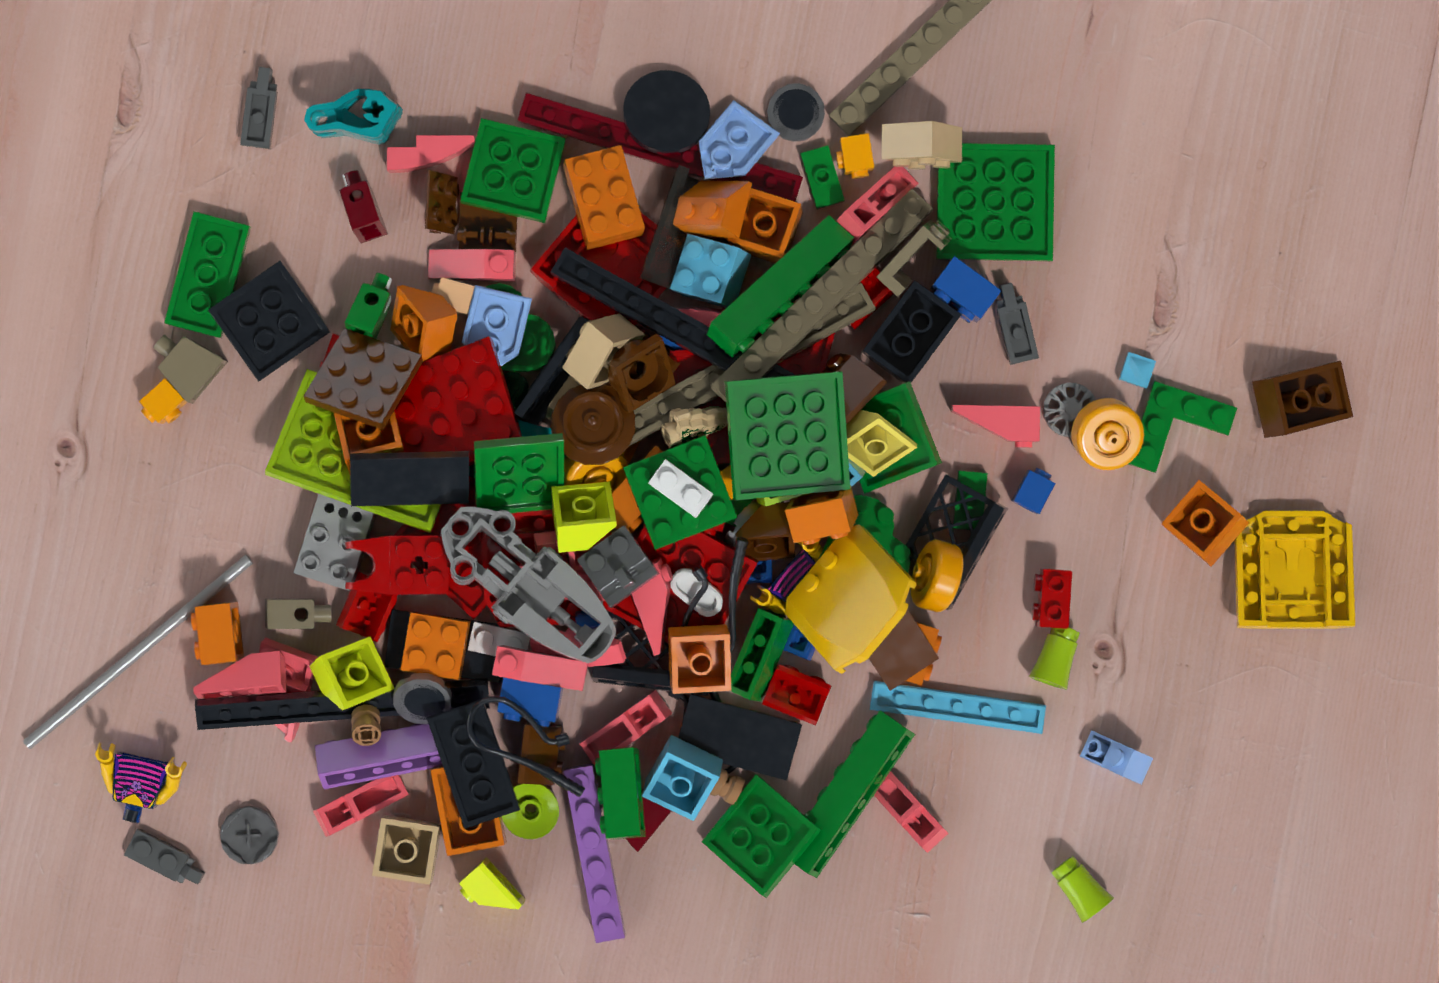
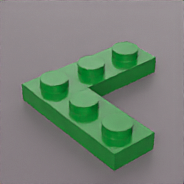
(1169, 403)

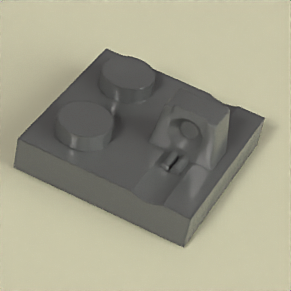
(618, 566)

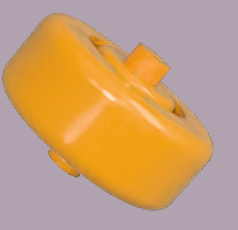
(1107, 434)
(578, 473)
(937, 575)

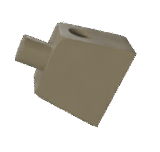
(188, 366)
(280, 613)

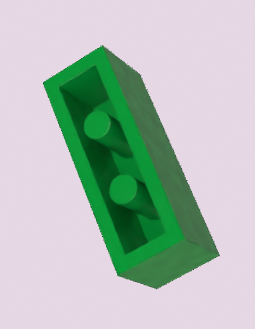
(760, 654)
(620, 793)

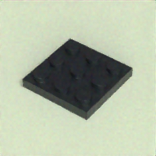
(269, 321)

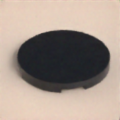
(666, 112)

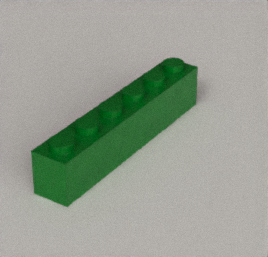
(779, 287)
(853, 788)

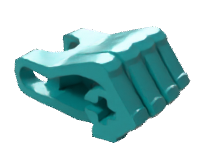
(344, 123)

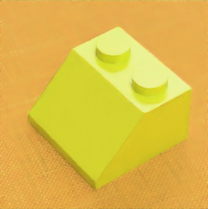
(582, 515)
(352, 674)

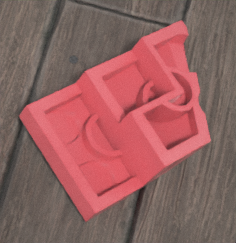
(298, 676)

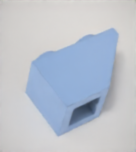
(1116, 757)

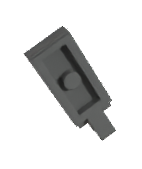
(259, 111)
(1015, 326)
(163, 858)

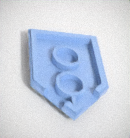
(734, 143)
(499, 317)

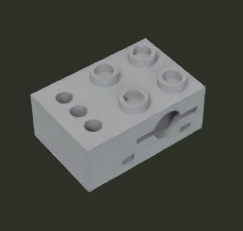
(324, 550)

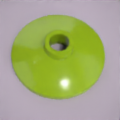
(537, 823)

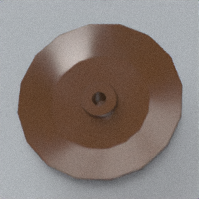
(593, 424)

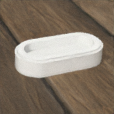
(686, 587)

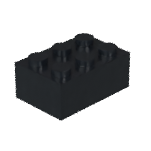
(911, 333)

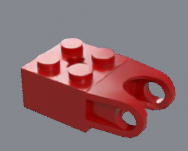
(393, 569)

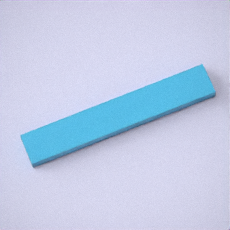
(958, 707)

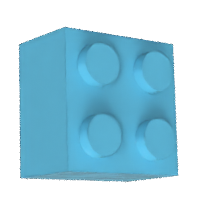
(710, 271)
(682, 778)

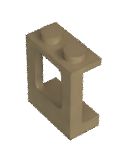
(892, 275)

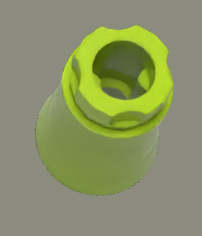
(1056, 658)
(1081, 888)

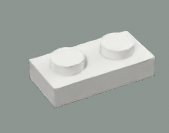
(680, 488)
(487, 637)

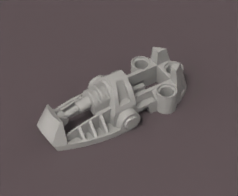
(534, 590)

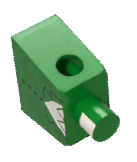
(369, 318)

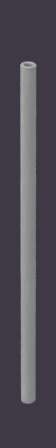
(137, 652)

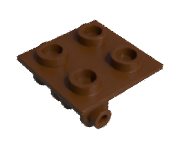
(441, 203)
(486, 229)

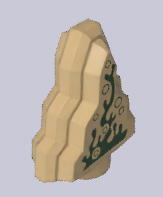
(693, 423)

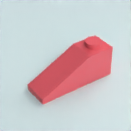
(876, 202)
(472, 264)
(1010, 423)
(653, 603)
(539, 668)
(252, 675)

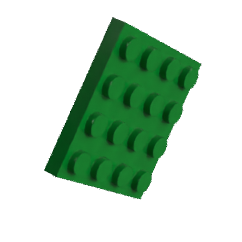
(998, 203)
(787, 435)

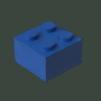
(965, 290)
(536, 699)

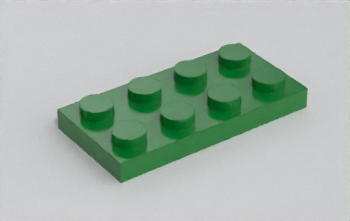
(206, 272)

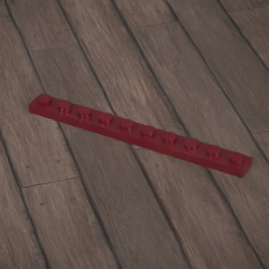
(611, 133)

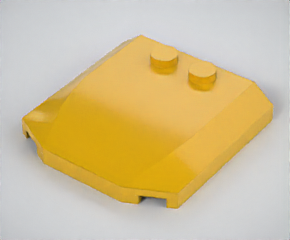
(1295, 572)
(850, 599)

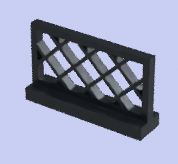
(549, 381)
(979, 536)
(635, 676)

